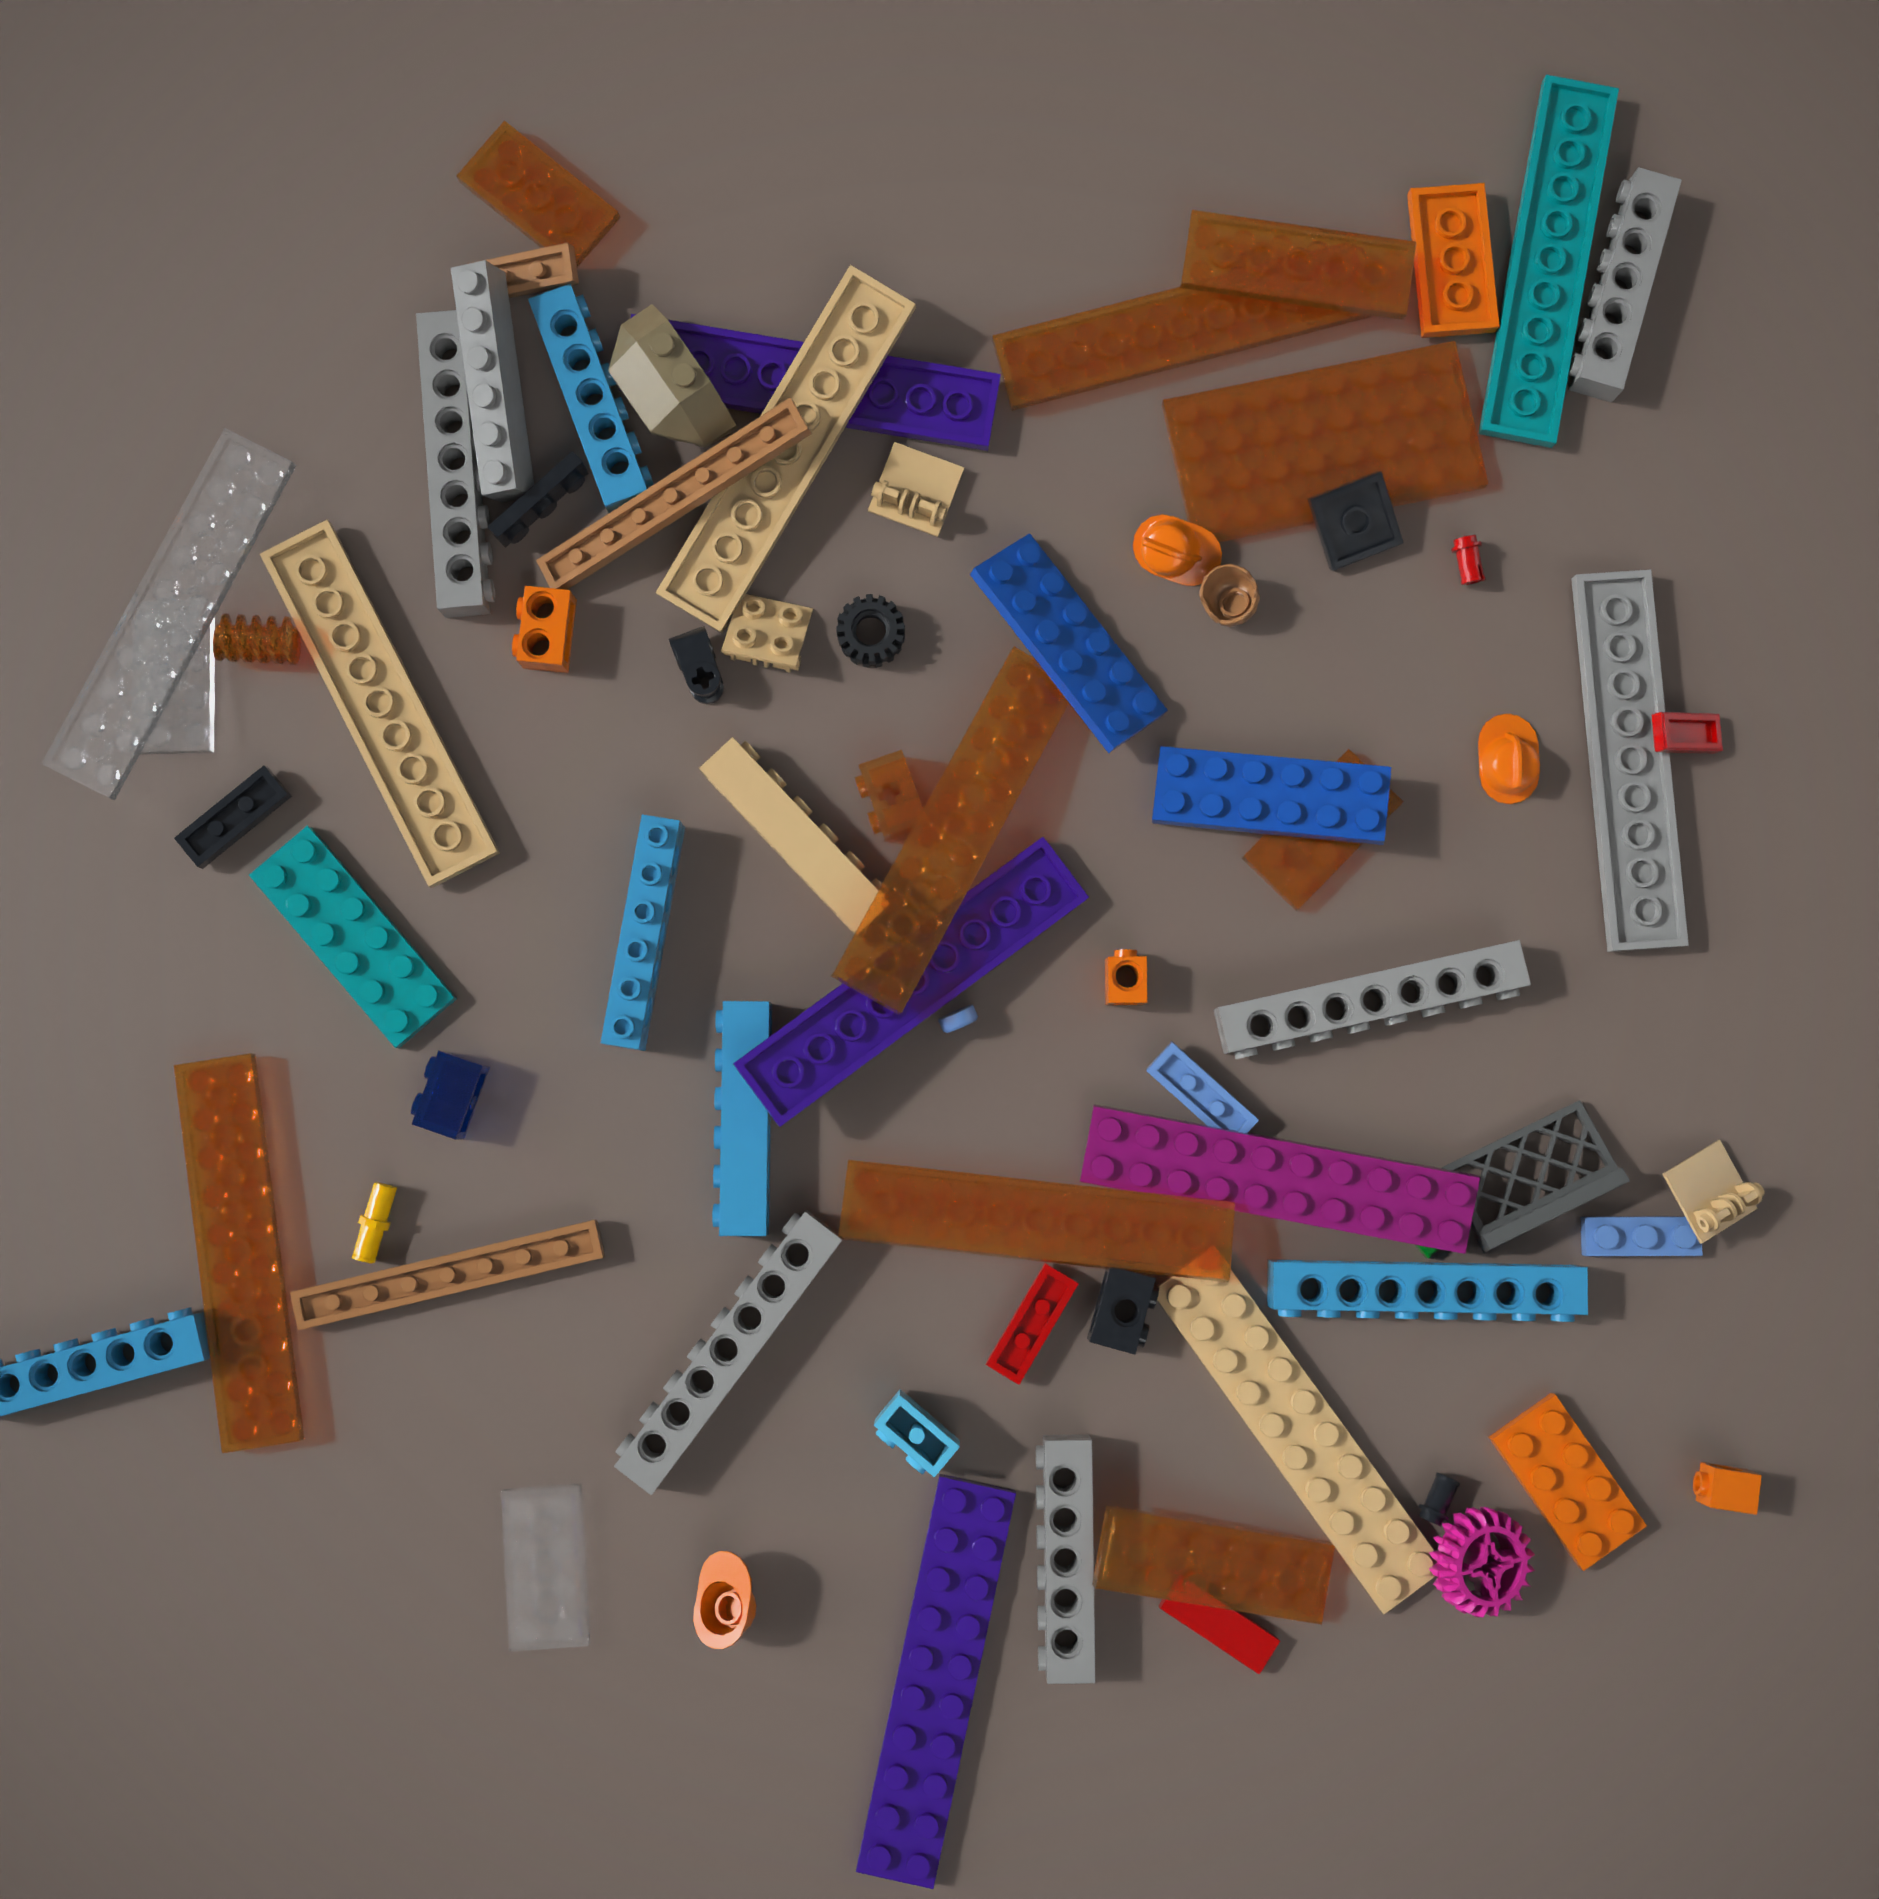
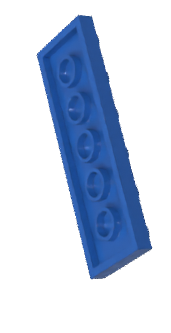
(1068, 642)
(1272, 795)

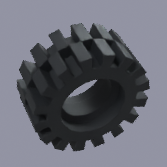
(864, 609)

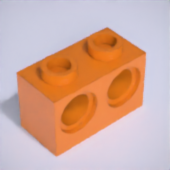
(554, 628)

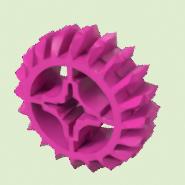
(1469, 1551)

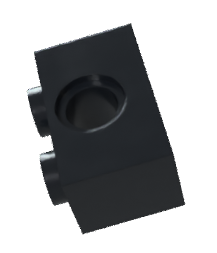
(1117, 1333)

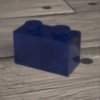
(449, 1095)

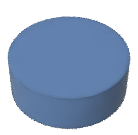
(958, 1019)

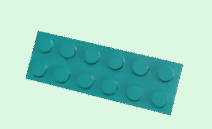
(353, 937)

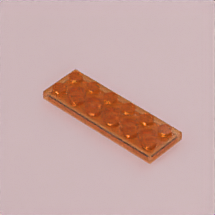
(1298, 264)
(1213, 1565)

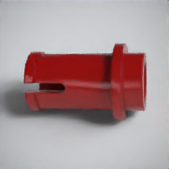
(1469, 559)

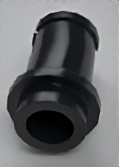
(1439, 1499)

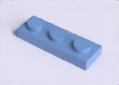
(1200, 1091)
(1638, 1236)

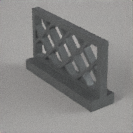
(1559, 1200)

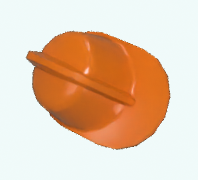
(1176, 549)
(1508, 758)
(723, 1600)

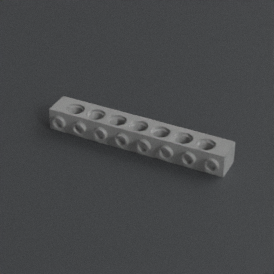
(454, 598)
(1502, 960)
(650, 1468)

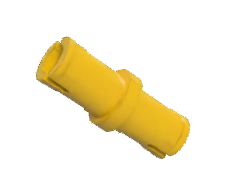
(374, 1222)

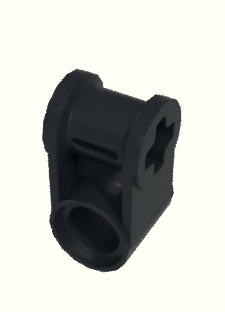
(696, 661)

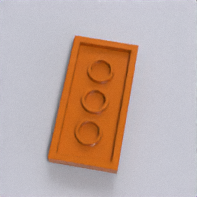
(1453, 260)
(1567, 1481)

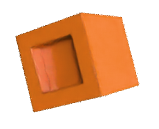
(1119, 995)
(1727, 1488)

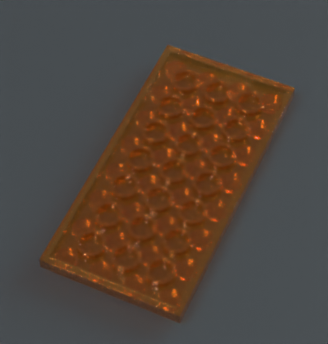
(1269, 444)

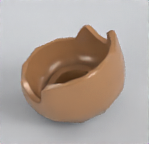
(1229, 595)

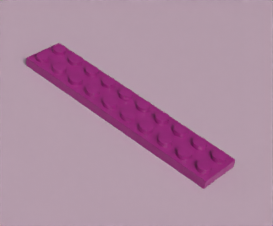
(1281, 1178)

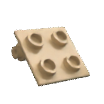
(915, 489)
(767, 632)
(1712, 1191)

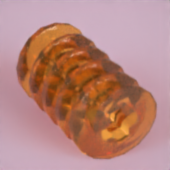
(256, 641)

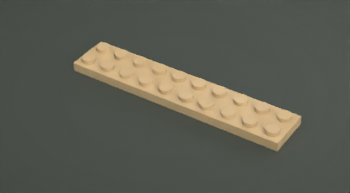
(827, 386)
(379, 704)
(1301, 1435)

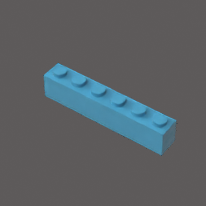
(744, 1127)

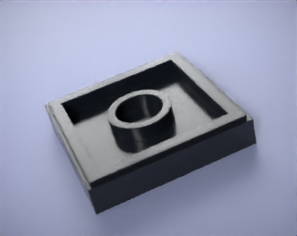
(1355, 520)

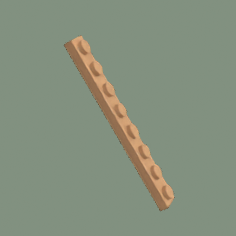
(674, 496)
(447, 1274)

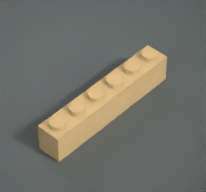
(791, 832)

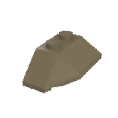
(667, 382)

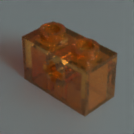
(892, 773)

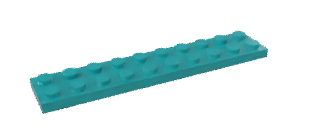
(1548, 261)

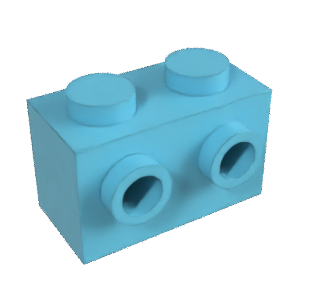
(916, 1433)

